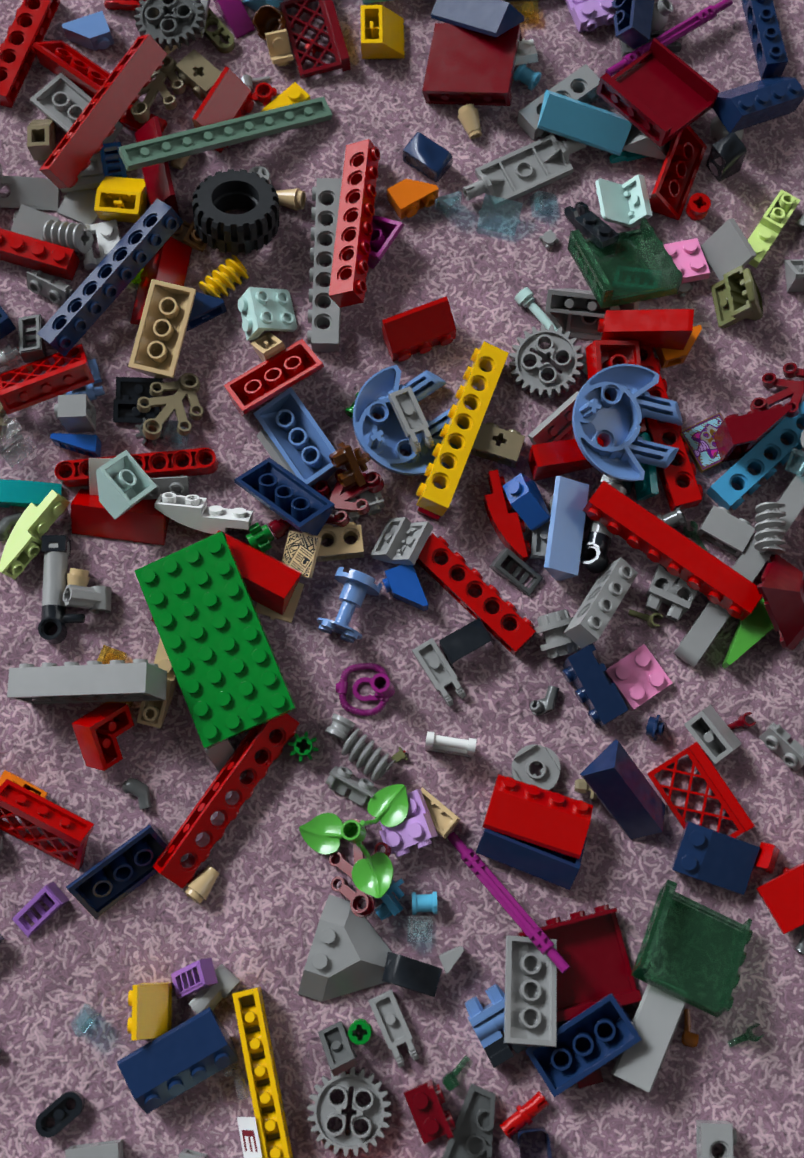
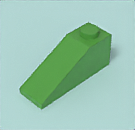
(748, 633)

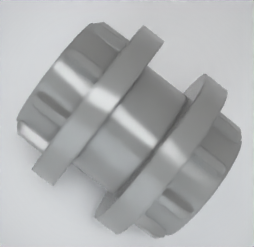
(553, 628)

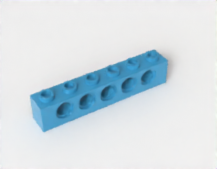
(722, 491)

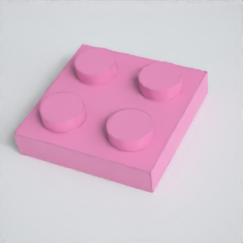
(689, 259)
(638, 677)

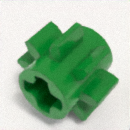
(260, 537)
(307, 753)

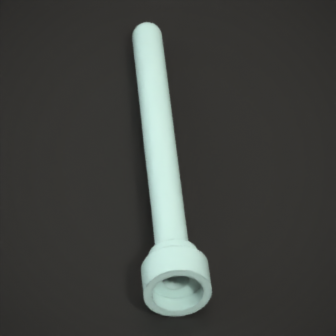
(526, 298)

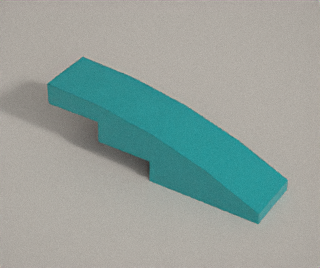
(22, 493)

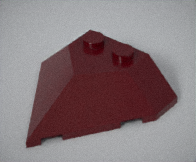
(784, 600)

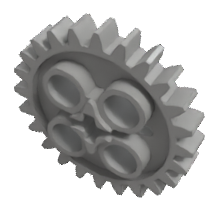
(532, 376)
(326, 1108)

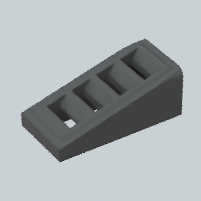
(32, 351)
(495, 565)

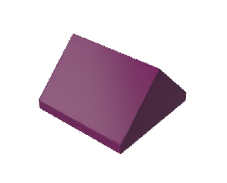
(383, 235)

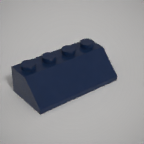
(758, 102)
(530, 858)
(178, 1060)

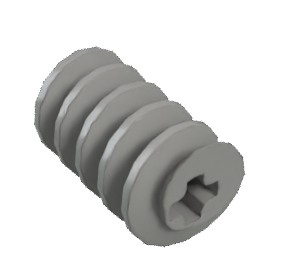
(68, 235)
(768, 528)
(366, 755)

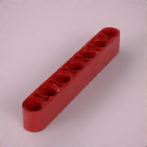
(149, 462)

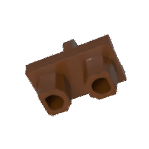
(345, 456)

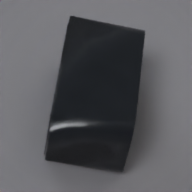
(733, 153)
(465, 641)
(411, 974)

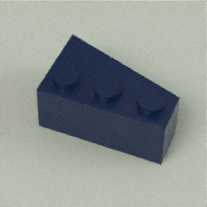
(594, 686)

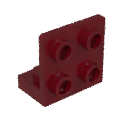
(428, 1112)

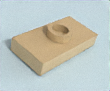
(442, 817)

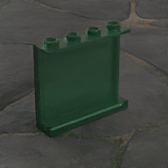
(628, 269)
(692, 952)

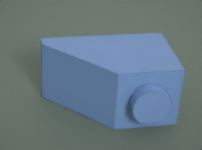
(89, 31)

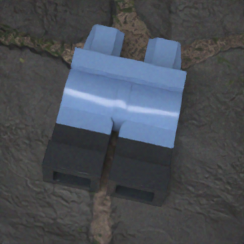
(488, 1023)

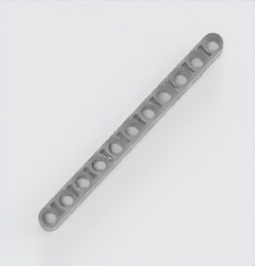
(748, 565)

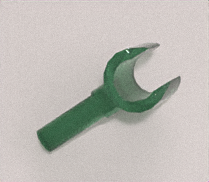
(693, 534)
(746, 1036)
(450, 1080)

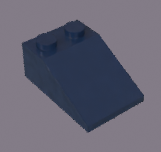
(715, 858)

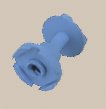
(352, 596)

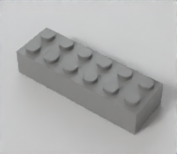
(87, 682)

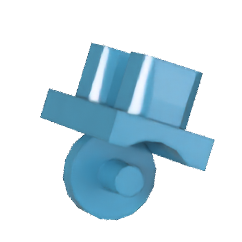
(390, 904)

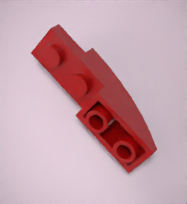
(506, 525)

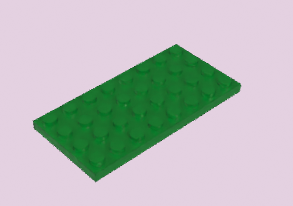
(214, 640)

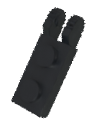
(591, 225)

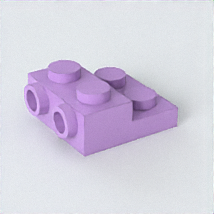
(591, 13)
(415, 830)

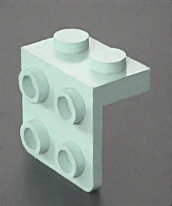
(624, 203)
(266, 310)

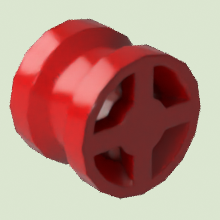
(694, 211)

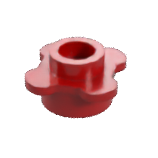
(264, 88)

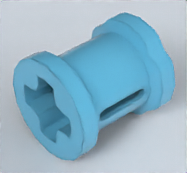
(527, 76)
(424, 903)

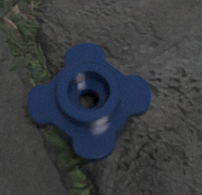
(655, 727)

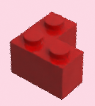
(98, 733)

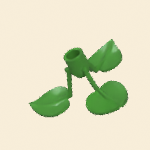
(376, 871)

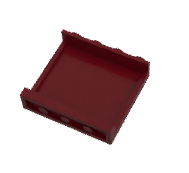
(470, 66)
(658, 93)
(596, 961)

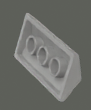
(64, 103)
(529, 994)

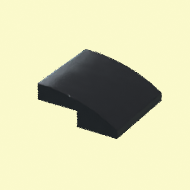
(127, 395)

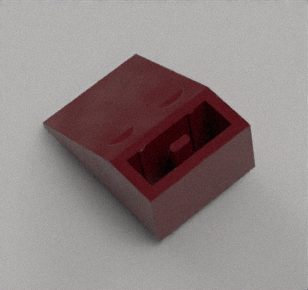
(743, 432)

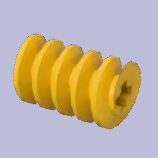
(224, 278)

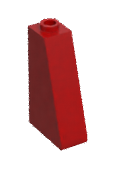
(651, 327)
(557, 459)

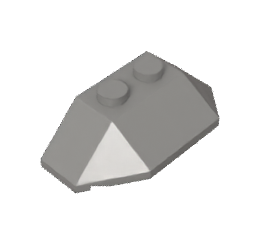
(578, 311)

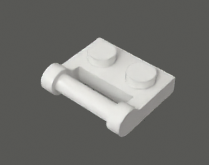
(107, 238)
(450, 745)

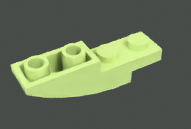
(771, 225)
(25, 537)

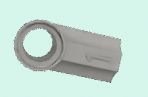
(92, 598)
(214, 994)

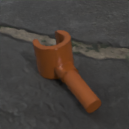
(688, 1038)

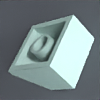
(122, 484)

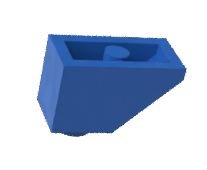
(527, 501)
(405, 586)

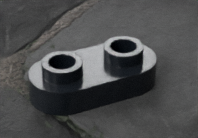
(60, 1113)

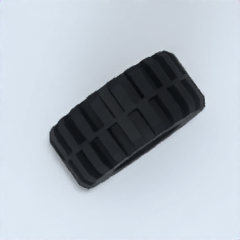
(236, 231)

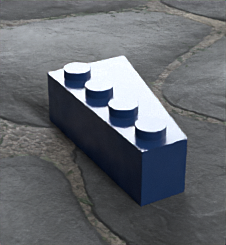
(633, 21)

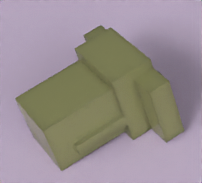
(399, 756)

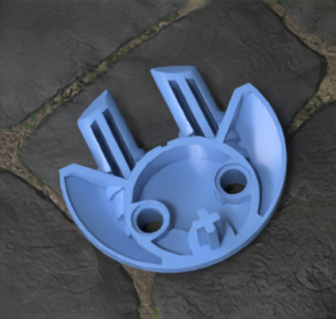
(619, 421)
(385, 436)

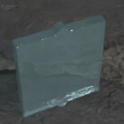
(499, 216)

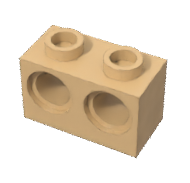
(339, 549)

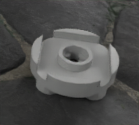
(538, 755)

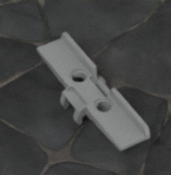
(29, 191)

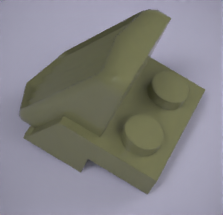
(737, 298)

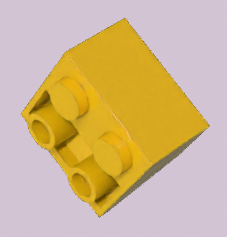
(381, 33)
(121, 199)
(150, 1010)

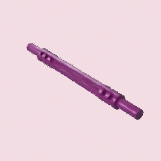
(673, 34)
(508, 902)

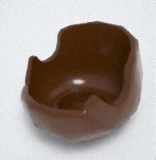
(268, 20)

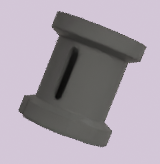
(674, 518)

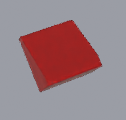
(767, 857)

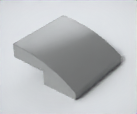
(401, 541)

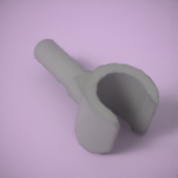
(249, 81)

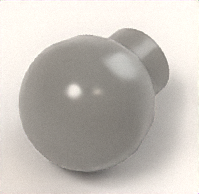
(660, 14)

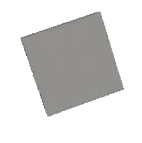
(727, 249)

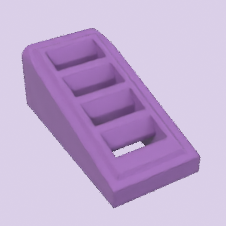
(50, 890)
(206, 974)

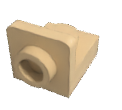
(279, 47)

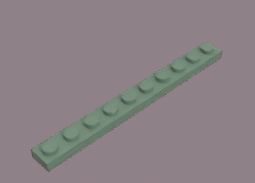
(224, 133)

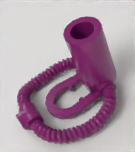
(380, 684)

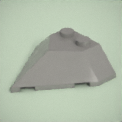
(343, 954)

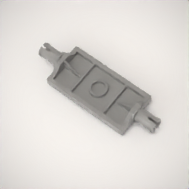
(524, 169)

